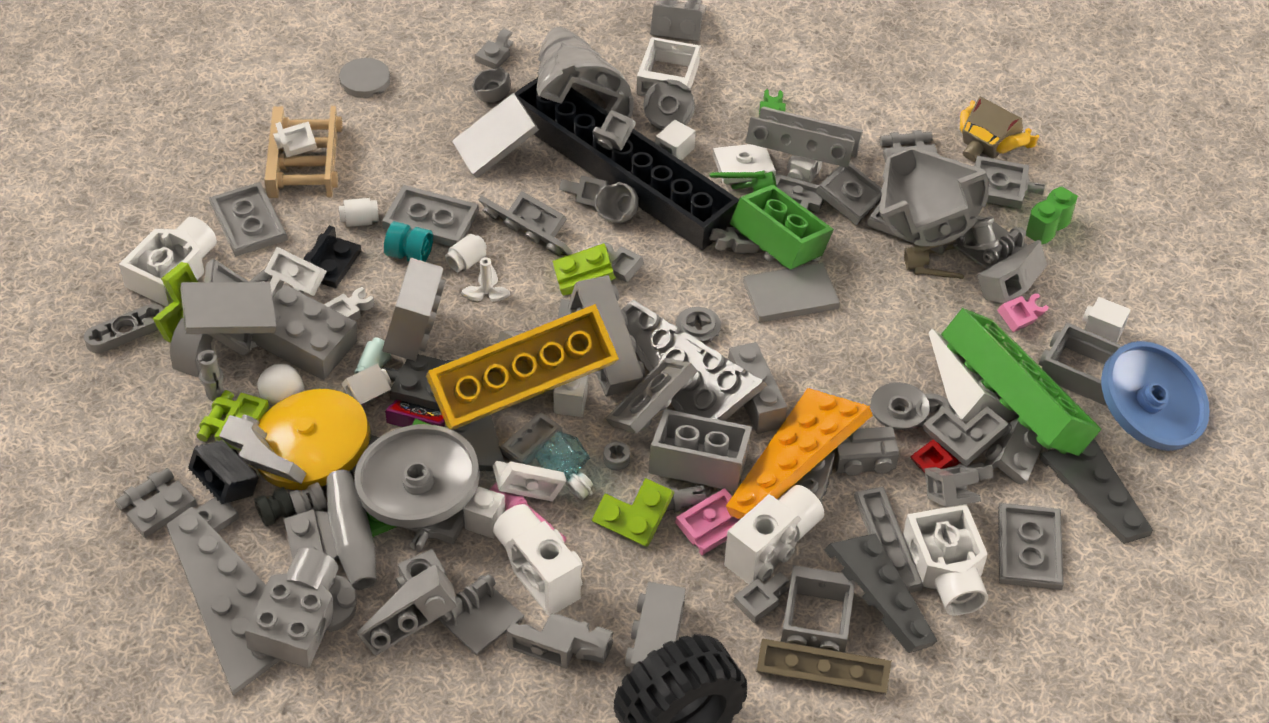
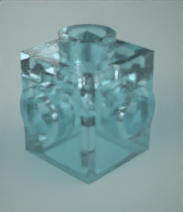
(563, 454)

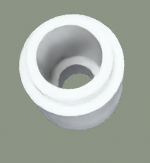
(359, 212)
(466, 253)

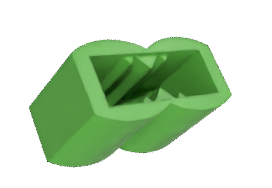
(1051, 215)

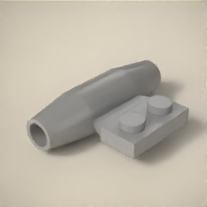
(340, 532)

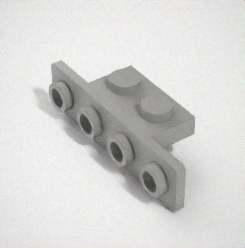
(534, 218)

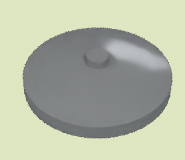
(417, 475)

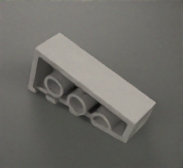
(627, 371)

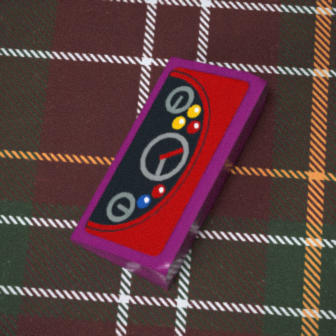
(404, 414)

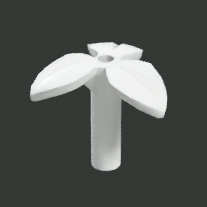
(487, 279)

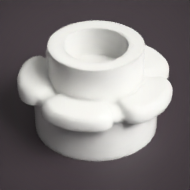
(580, 485)

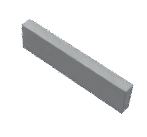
(881, 519)

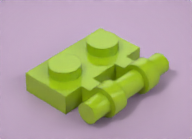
(244, 405)

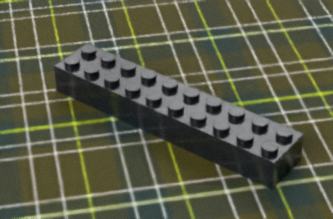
(663, 183)

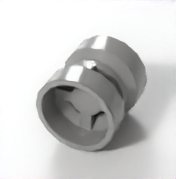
(316, 498)

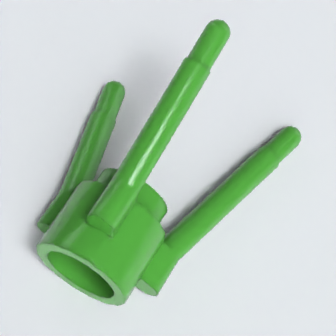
(759, 179)

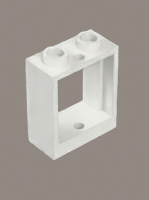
(663, 51)

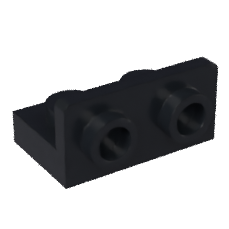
(333, 256)

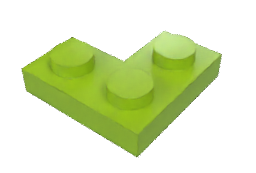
(170, 316)
(637, 520)

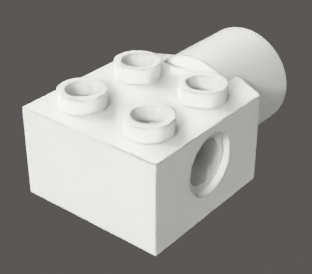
(161, 253)
(771, 533)
(949, 556)
(540, 558)

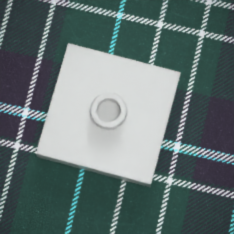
(742, 159)

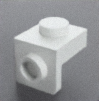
(295, 139)

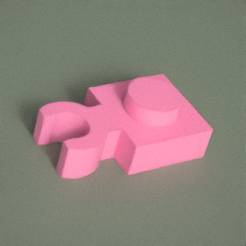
(1021, 313)

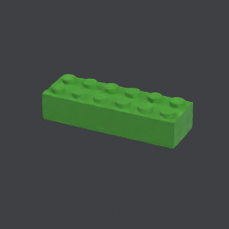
(1020, 383)

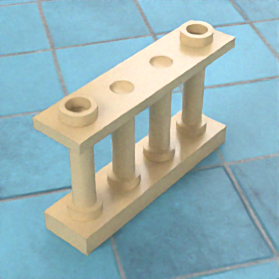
(277, 159)

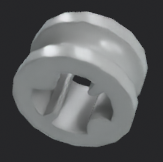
(616, 447)

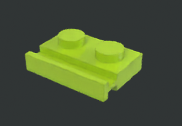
(582, 266)

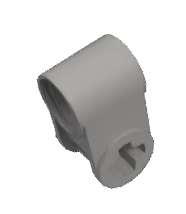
(980, 236)

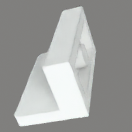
(528, 480)

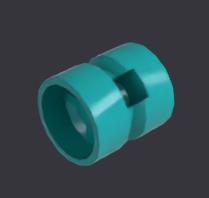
(404, 241)

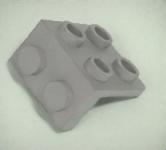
(678, 19)

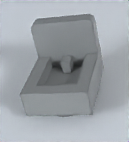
(614, 131)

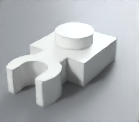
(351, 306)

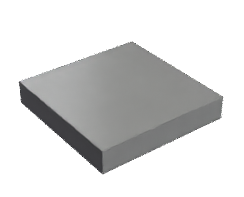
(850, 192)

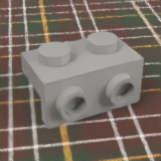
(1015, 452)

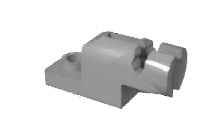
(560, 641)

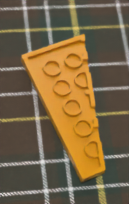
(803, 440)

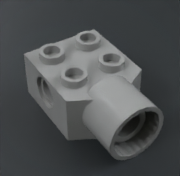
(294, 609)

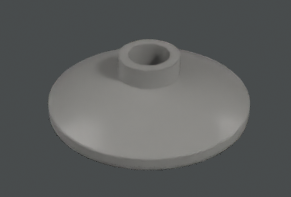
(899, 397)

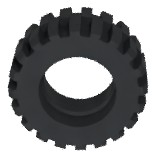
(683, 684)

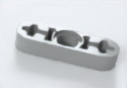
(102, 330)

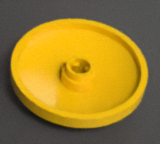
(317, 433)

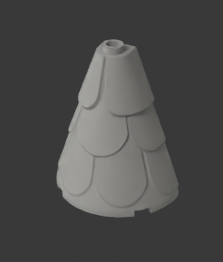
(571, 60)
(931, 196)

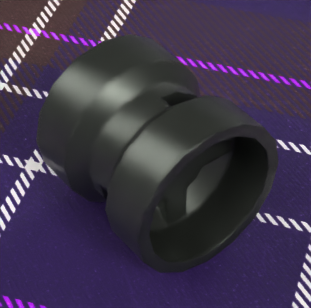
(274, 506)

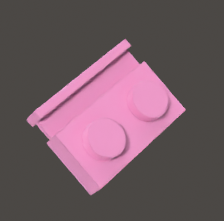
(707, 522)

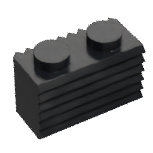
(223, 472)

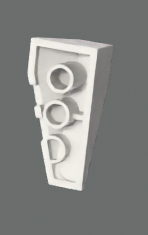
(964, 387)

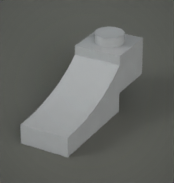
(250, 438)

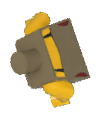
(992, 130)

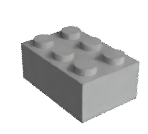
(415, 310)
(308, 333)
(700, 450)

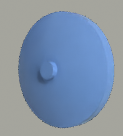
(1155, 396)

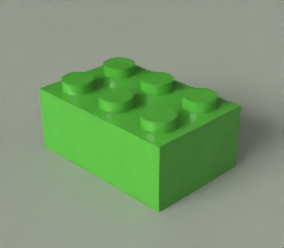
(781, 226)

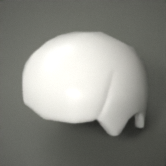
(279, 383)

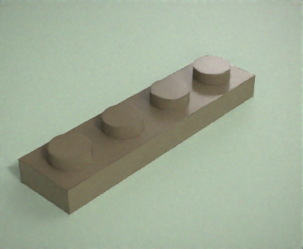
(824, 666)

